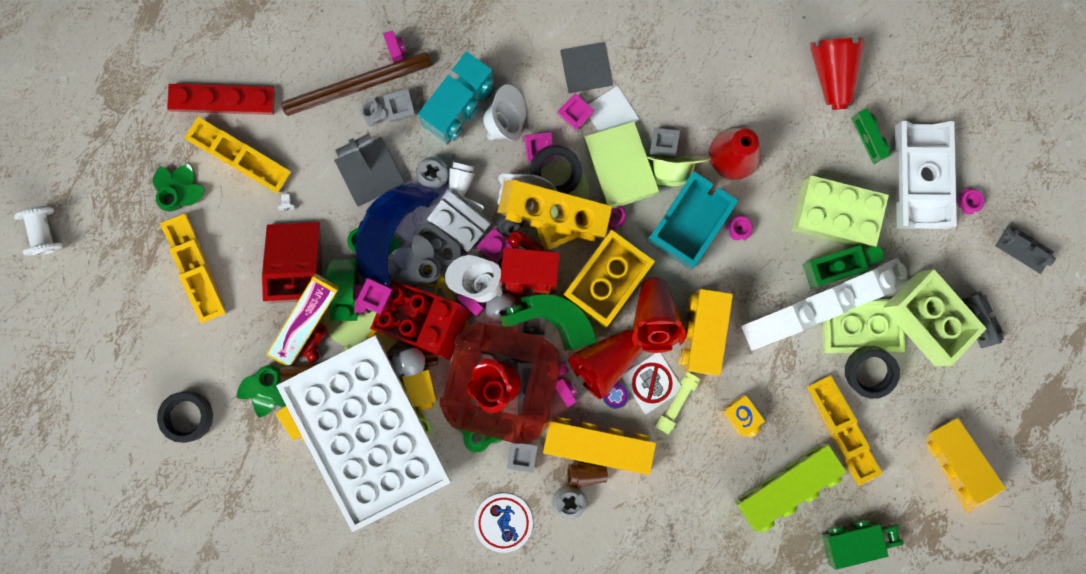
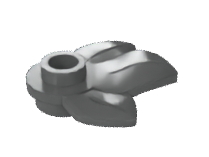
(413, 260)

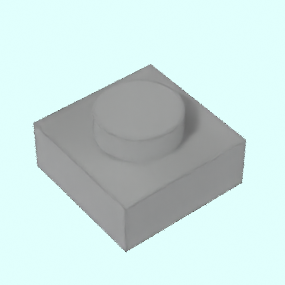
(399, 105)
(664, 142)
(522, 457)

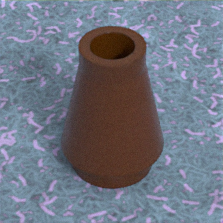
(585, 474)

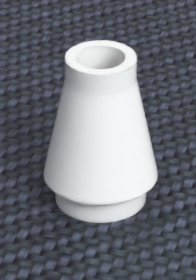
(460, 177)

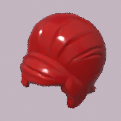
(493, 384)

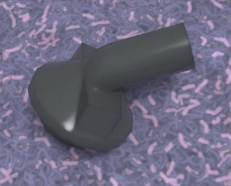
(506, 227)

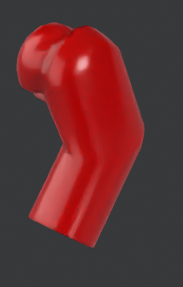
(519, 238)
(313, 342)

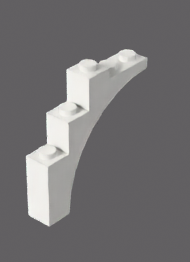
(825, 304)

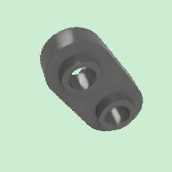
(440, 243)

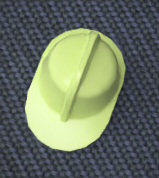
(674, 170)

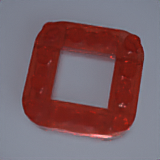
(539, 394)

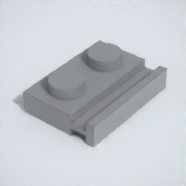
(459, 220)

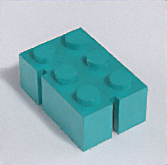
(457, 99)
(692, 221)

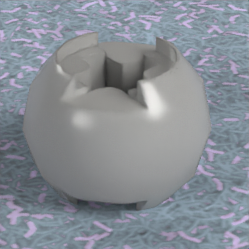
(442, 175)
(498, 306)
(408, 361)
(571, 512)

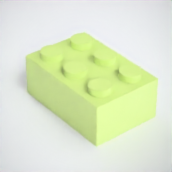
(840, 212)
(934, 318)

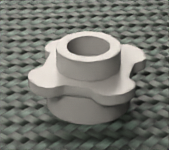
(373, 110)

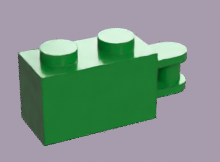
(841, 265)
(859, 543)

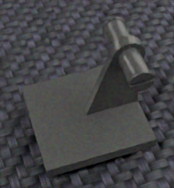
(367, 168)

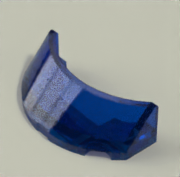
(379, 226)

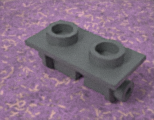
(1025, 249)
(981, 308)

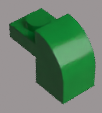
(345, 276)

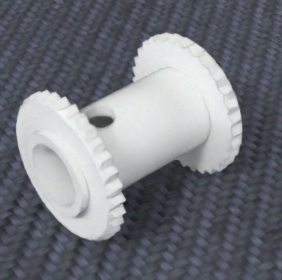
(38, 231)

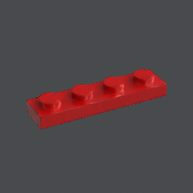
(221, 99)

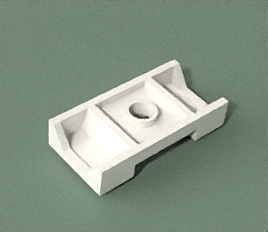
(925, 202)

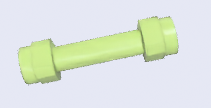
(689, 382)

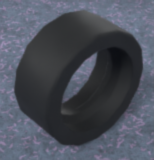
(576, 168)
(886, 386)
(164, 413)

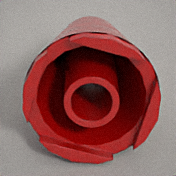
(838, 69)
(735, 153)
(656, 318)
(605, 362)

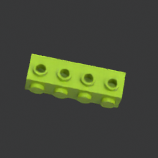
(790, 487)

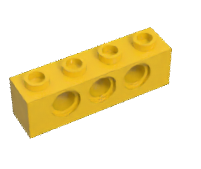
(594, 214)

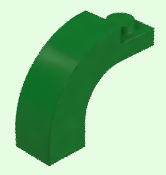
(567, 318)

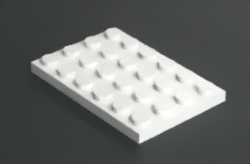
(364, 433)

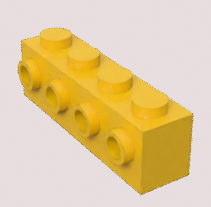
(599, 447)

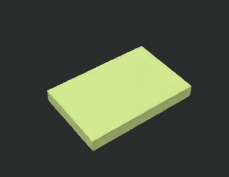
(621, 165)
(863, 327)

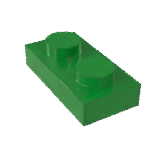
(867, 128)

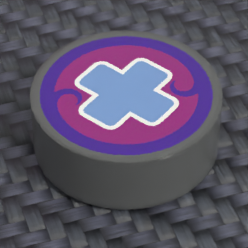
(617, 397)

